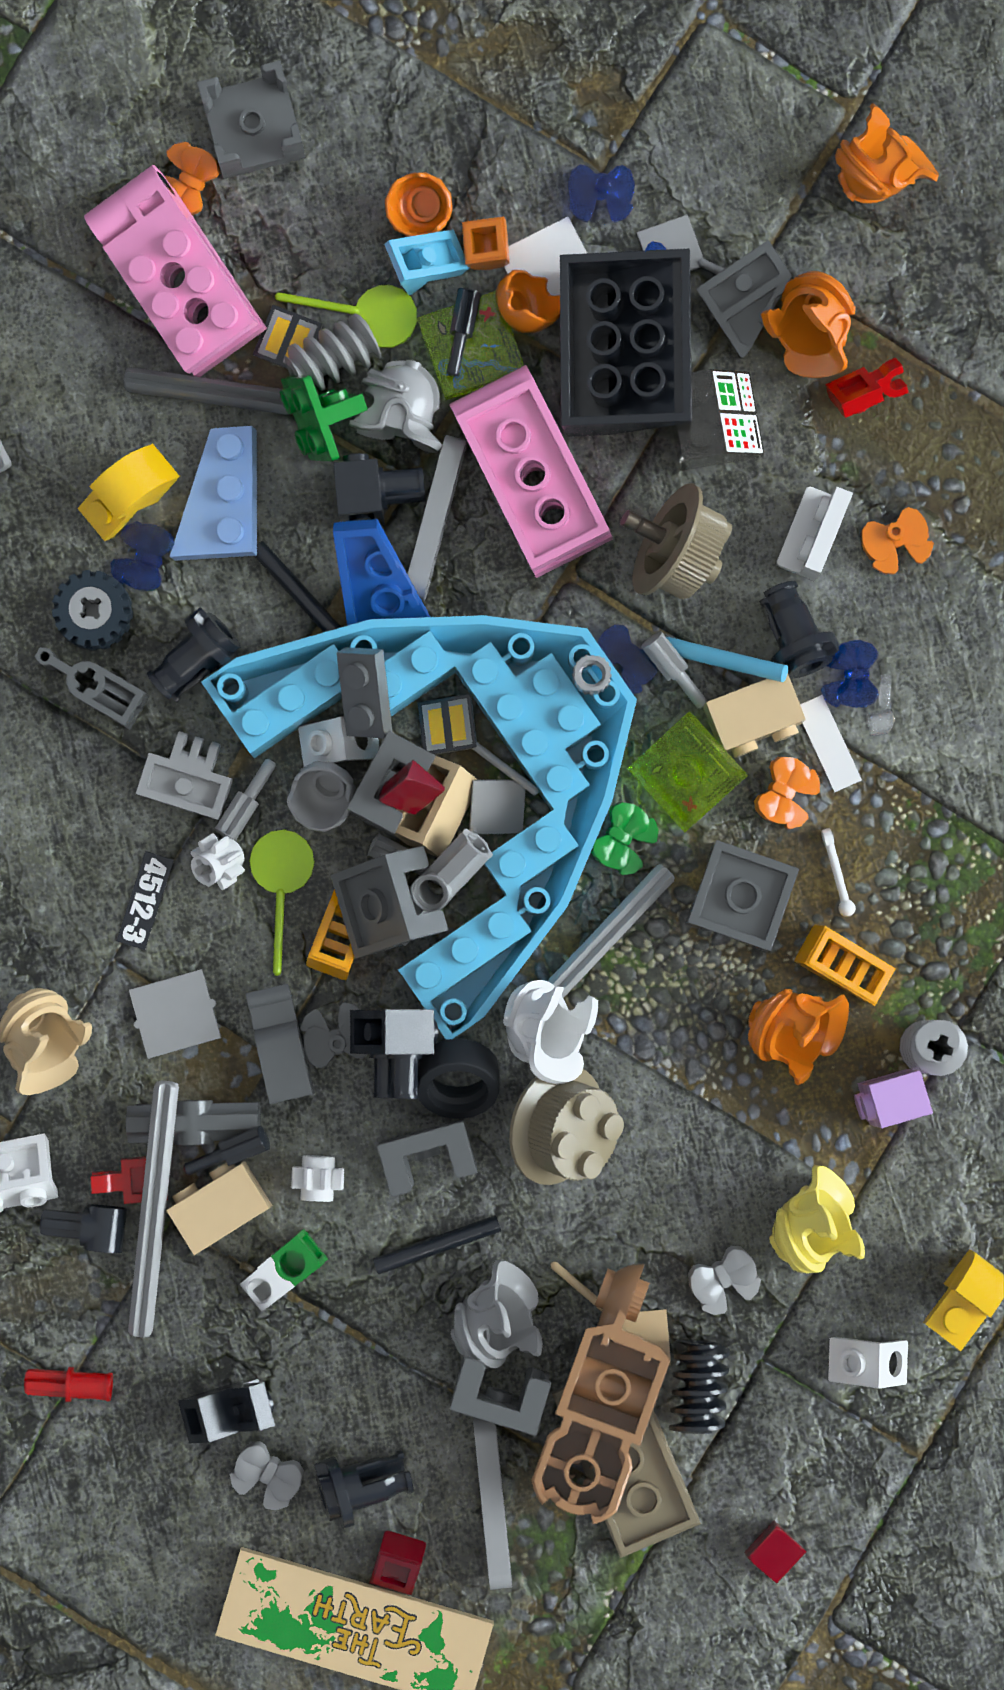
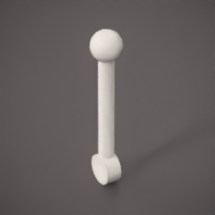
(846, 906)

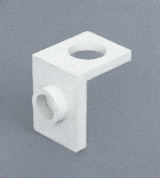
(328, 743)
(867, 1362)

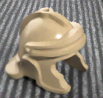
(41, 1040)

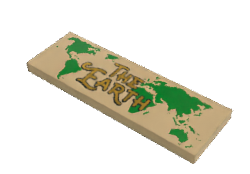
(352, 1626)

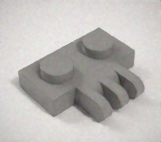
(186, 779)

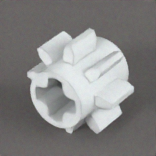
(217, 861)
(317, 1178)

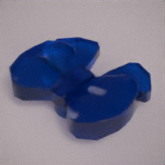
(615, 188)
(151, 544)
(636, 663)
(856, 690)

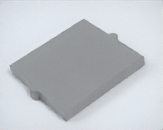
(175, 1013)

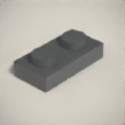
(364, 692)

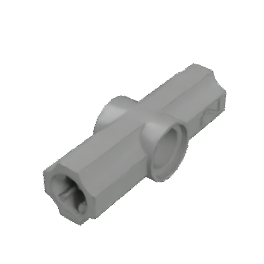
(451, 871)

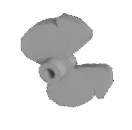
(734, 1269)
(282, 1477)

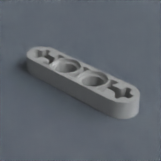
(436, 514)
(492, 1504)

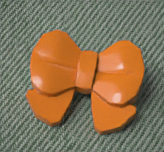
(197, 168)
(882, 540)
(788, 777)

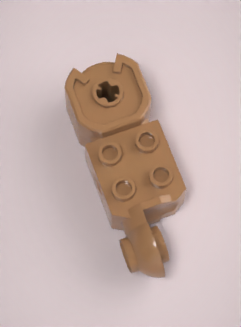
(603, 1404)

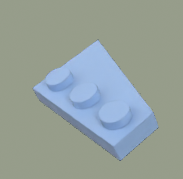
(222, 500)

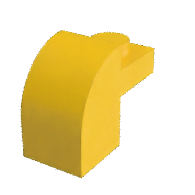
(125, 488)
(971, 1296)

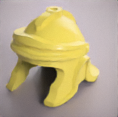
(816, 1224)

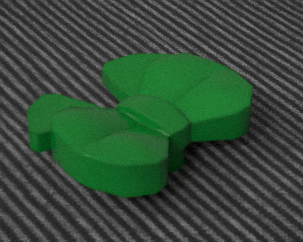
(626, 823)

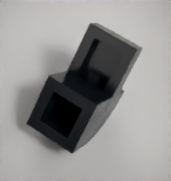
(227, 1411)

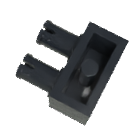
(367, 490)
(396, 1043)

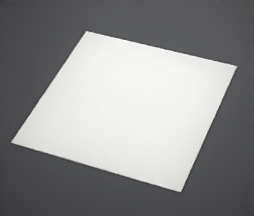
(541, 252)

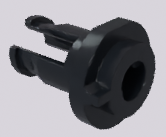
(797, 636)
(196, 655)
(344, 1491)

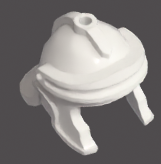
(547, 1032)

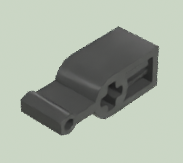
(107, 683)
(279, 1044)

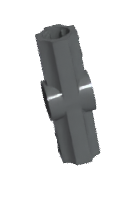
(196, 1121)

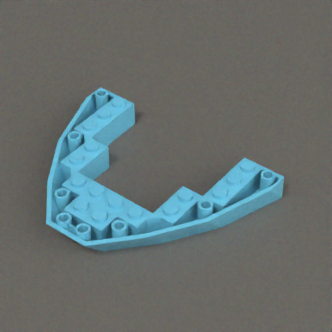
(557, 735)

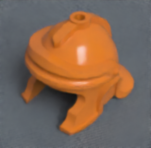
(880, 161)
(812, 324)
(797, 1030)

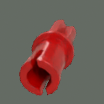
(69, 1384)

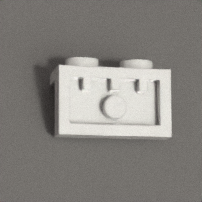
(813, 531)
(26, 1172)

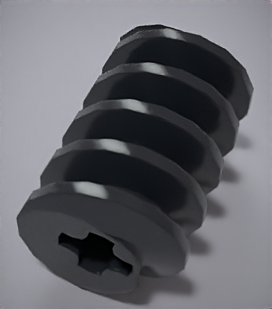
(700, 1387)

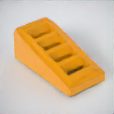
(812, 948)
(324, 962)

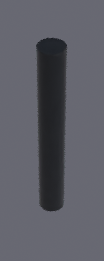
(295, 588)
(437, 1244)

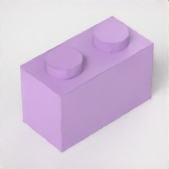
(893, 1098)

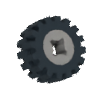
(103, 621)

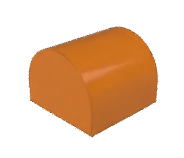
(486, 243)

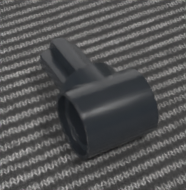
(98, 1227)

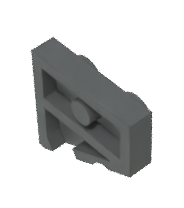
(744, 292)

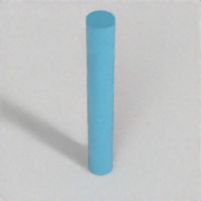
(730, 660)

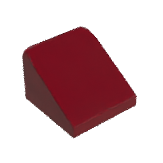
(410, 789)
(775, 1552)
(398, 1562)

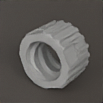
(589, 661)

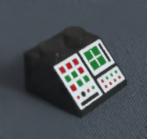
(722, 421)

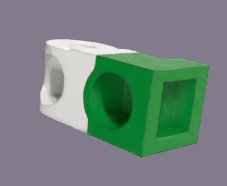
(284, 1270)

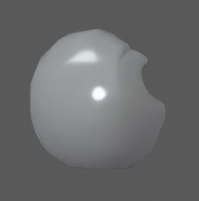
(321, 796)

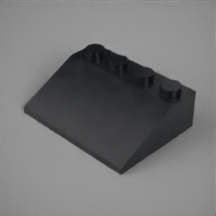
(625, 341)

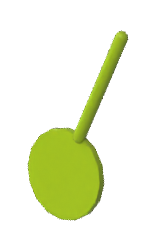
(384, 308)
(281, 865)

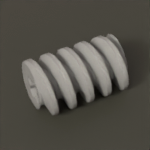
(333, 351)
(945, 1035)

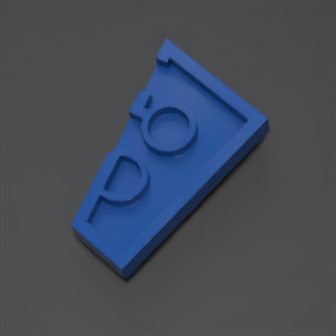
(372, 574)

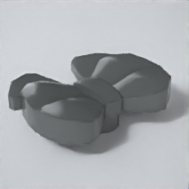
(321, 1043)

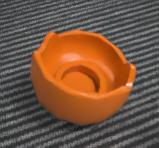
(418, 204)
(526, 302)

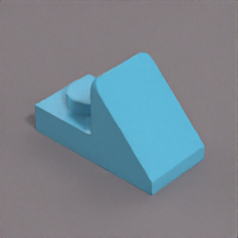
(426, 258)

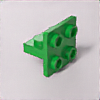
(316, 412)

